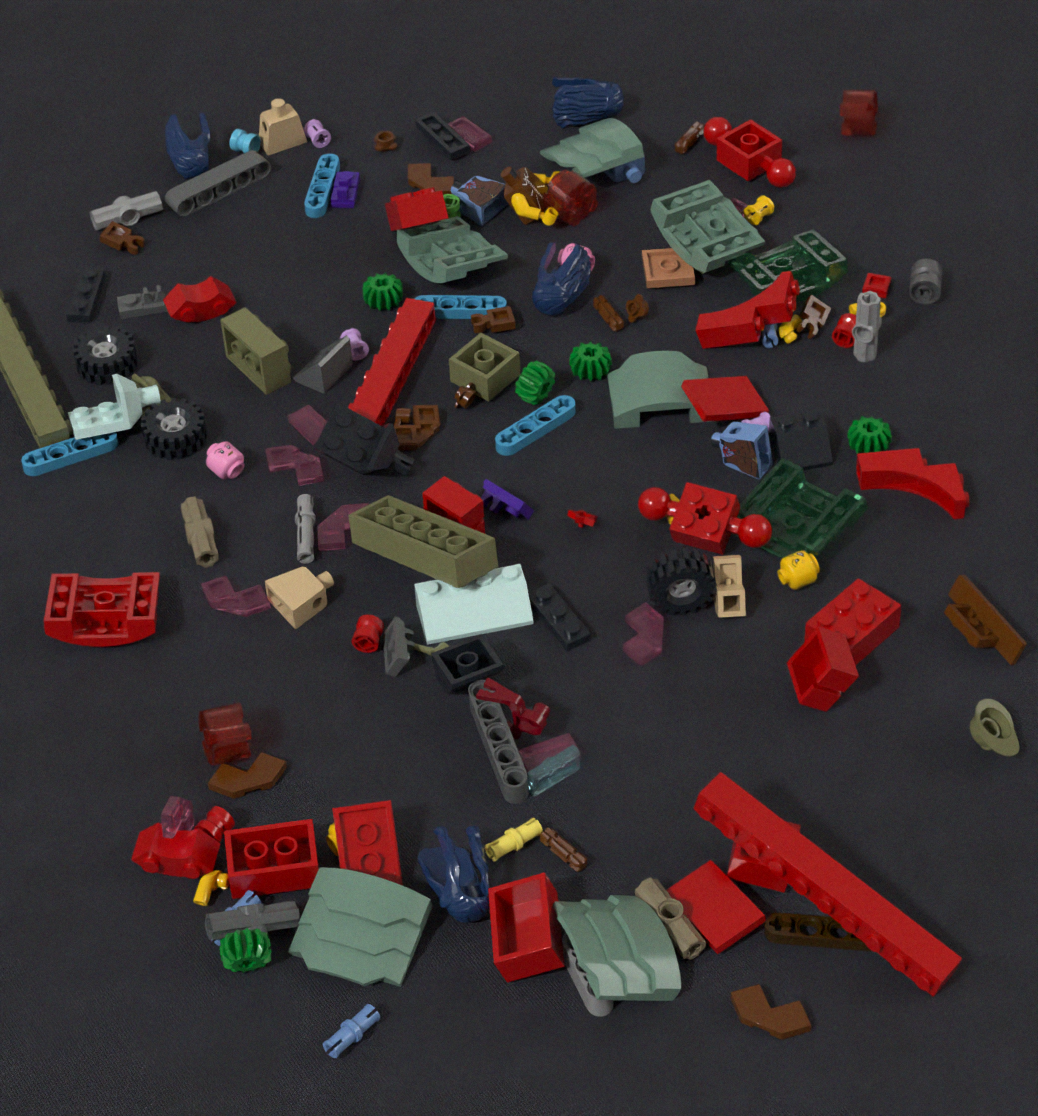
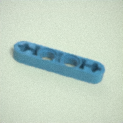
(319, 185)
(460, 303)
(512, 440)
(71, 454)

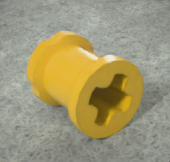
(759, 211)

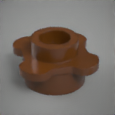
(385, 141)
(637, 308)
(465, 396)

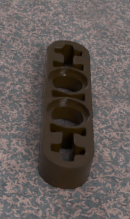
(822, 938)

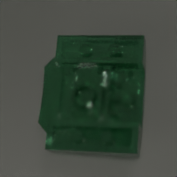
(808, 257)
(800, 512)

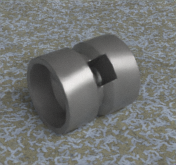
(925, 281)

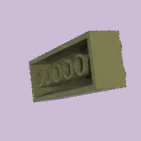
(423, 541)

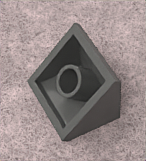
(326, 366)

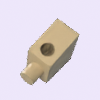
(280, 128)
(298, 594)

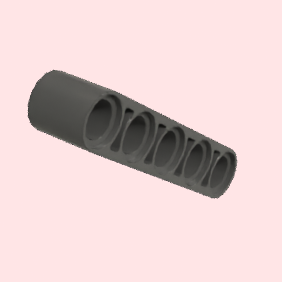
(217, 183)
(499, 745)

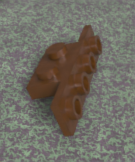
(981, 621)

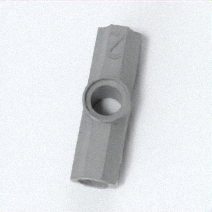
(126, 210)
(867, 326)

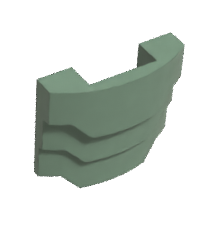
(596, 148)
(704, 226)
(446, 249)
(652, 384)
(360, 927)
(622, 948)

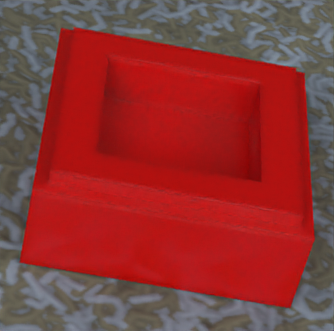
(877, 283)

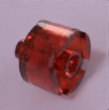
(859, 112)
(571, 196)
(224, 734)

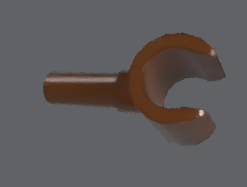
(403, 416)

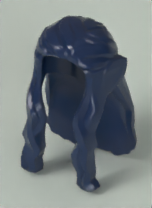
(585, 100)
(188, 155)
(564, 284)
(454, 876)

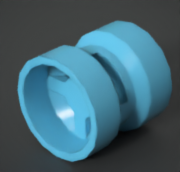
(244, 142)

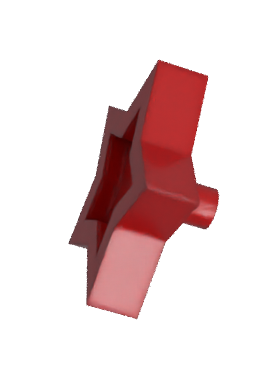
(582, 517)

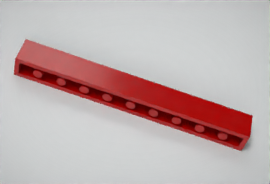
(827, 884)

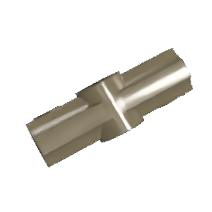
(199, 532)
(670, 911)

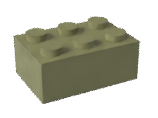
(256, 350)

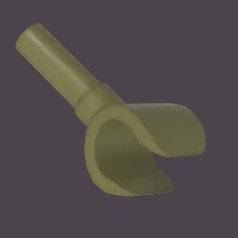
(428, 650)

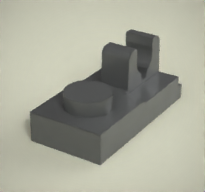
(141, 304)
(397, 646)

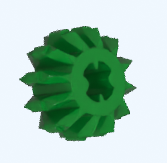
(382, 291)
(590, 361)
(535, 382)
(869, 435)
(245, 950)

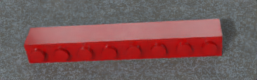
(394, 361)

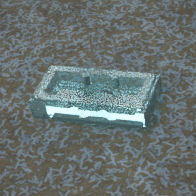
(553, 770)

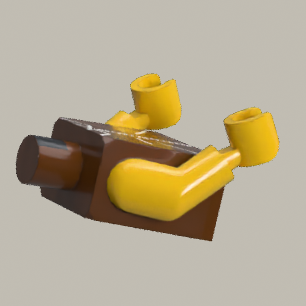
(525, 195)

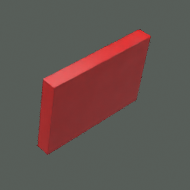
(724, 398)
(368, 840)
(716, 906)

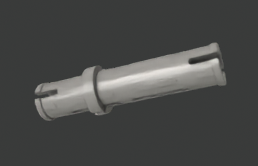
(305, 521)

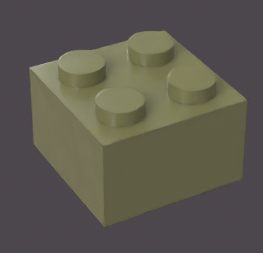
(486, 365)

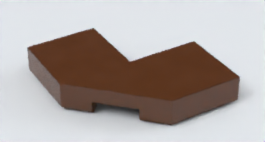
(420, 177)
(426, 425)
(236, 782)
(780, 1021)

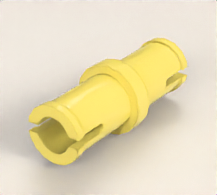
(513, 839)

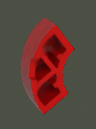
(199, 301)
(185, 855)

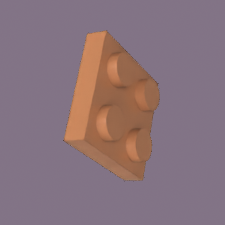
(666, 269)

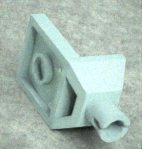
(114, 417)

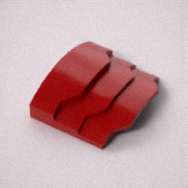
(101, 609)

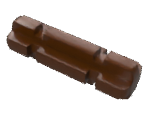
(689, 138)
(608, 313)
(563, 849)

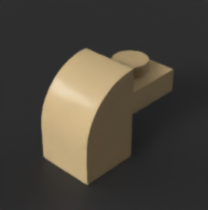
(730, 592)

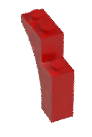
(747, 320)
(909, 473)

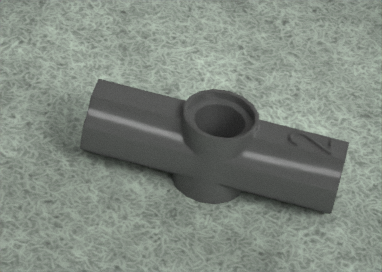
(259, 916)

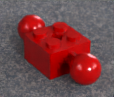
(750, 151)
(718, 513)

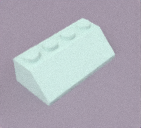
(480, 607)

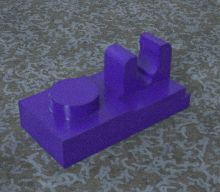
(345, 189)
(500, 497)

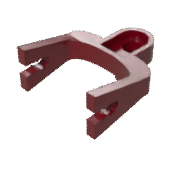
(524, 719)

